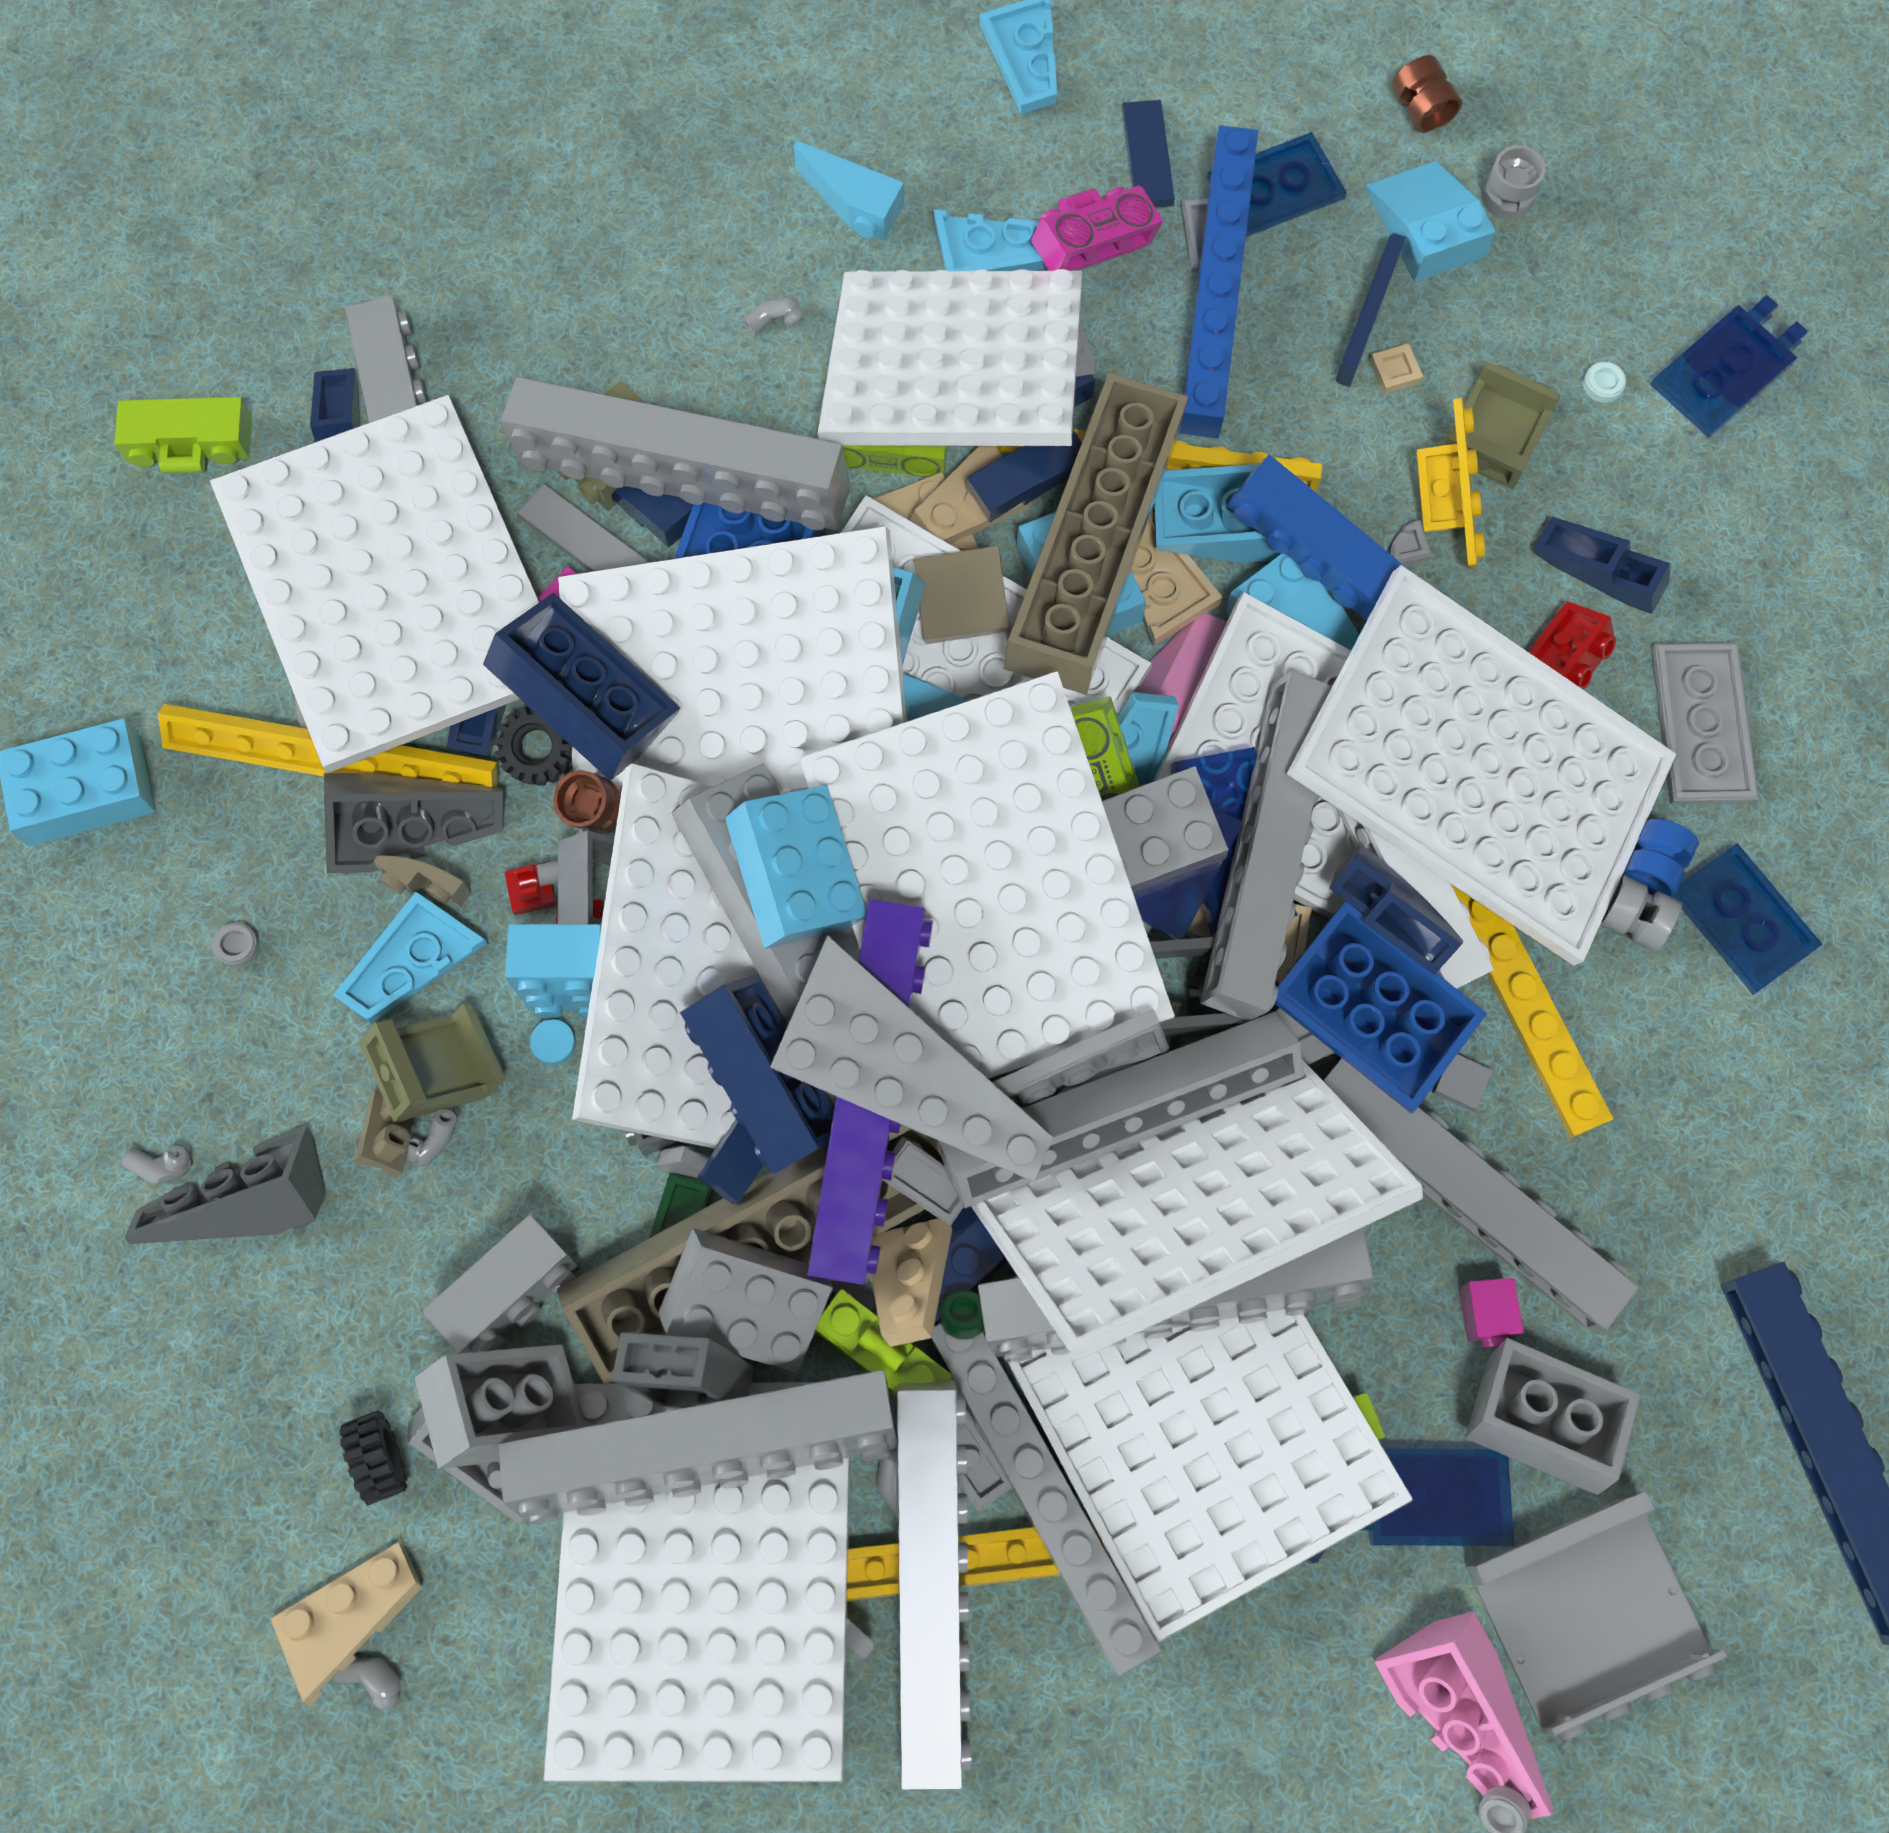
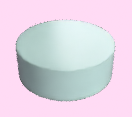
(1604, 382)

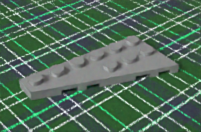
(883, 1057)

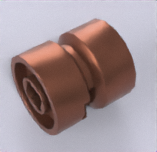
(1427, 93)
(588, 801)

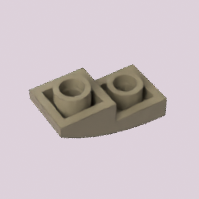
(413, 875)

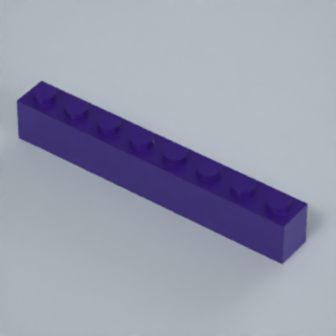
(860, 1138)

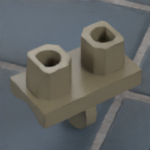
(382, 1140)

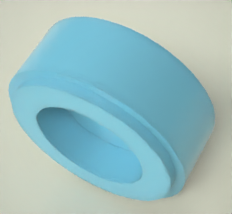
(552, 1042)

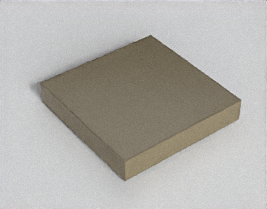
(962, 595)

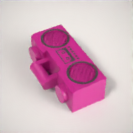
(1095, 229)

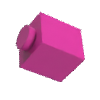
(1491, 1311)

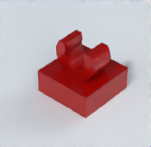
(525, 890)

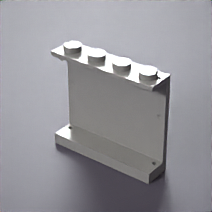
(1592, 1617)

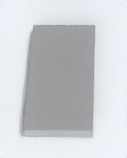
(1705, 723)
(1087, 1061)

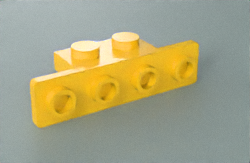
(1447, 486)

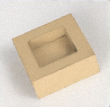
(1396, 368)

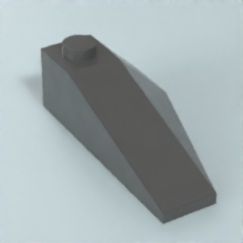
(400, 815)
(258, 1198)

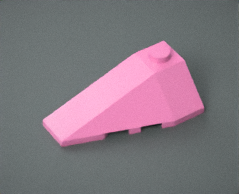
(1182, 663)
(1462, 1691)

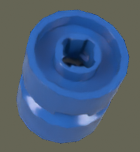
(1662, 856)

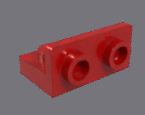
(1576, 643)

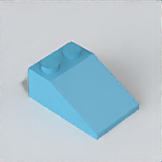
(1437, 217)
(1196, 519)
(1299, 597)

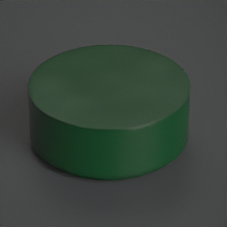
(962, 1315)

